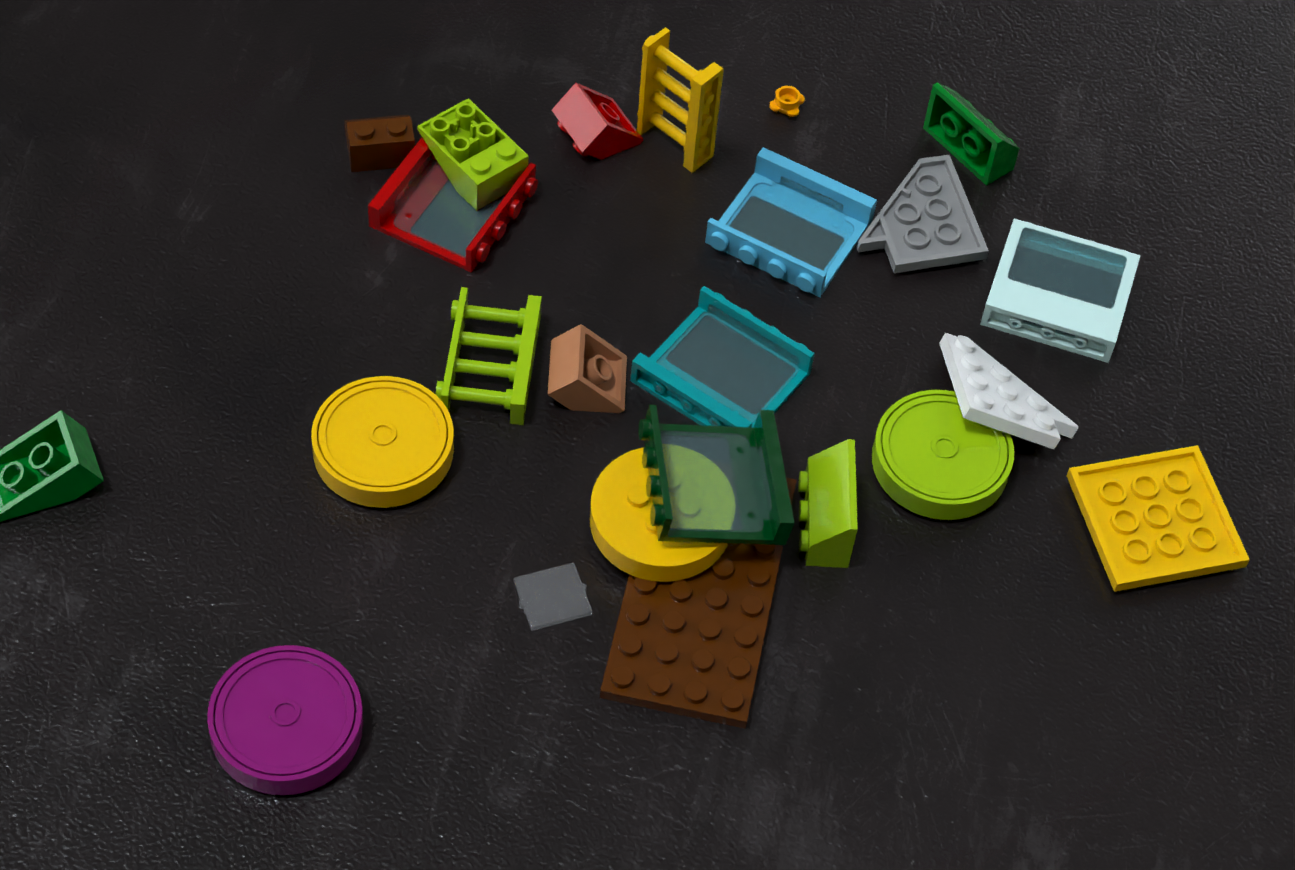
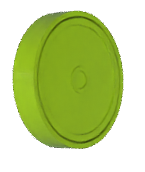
(938, 459)

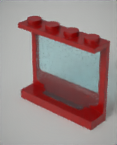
(429, 214)

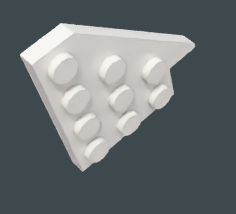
(998, 397)

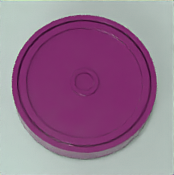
(285, 720)

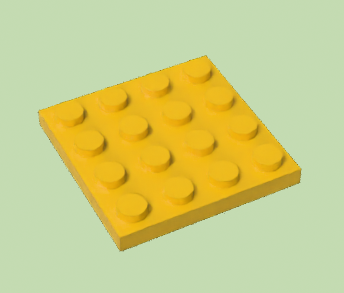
(1157, 518)

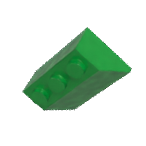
(969, 135)

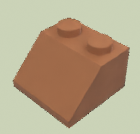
(587, 372)

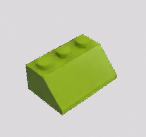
(829, 506)

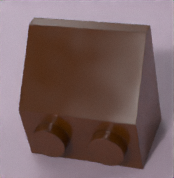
(379, 142)

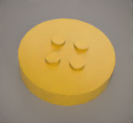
(382, 441)
(624, 528)

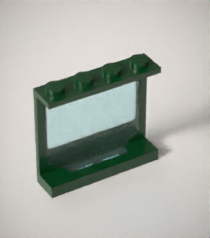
(716, 482)

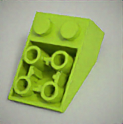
(474, 153)

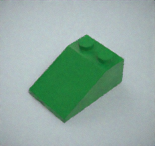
(47, 467)

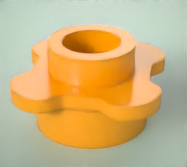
(787, 101)

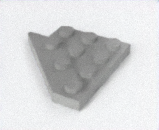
(927, 221)

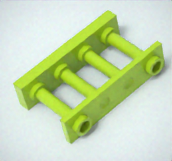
(517, 372)

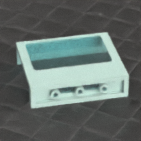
(1060, 290)

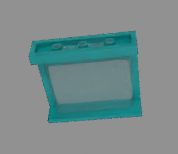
(723, 365)

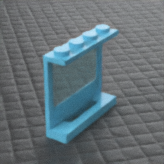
(792, 223)

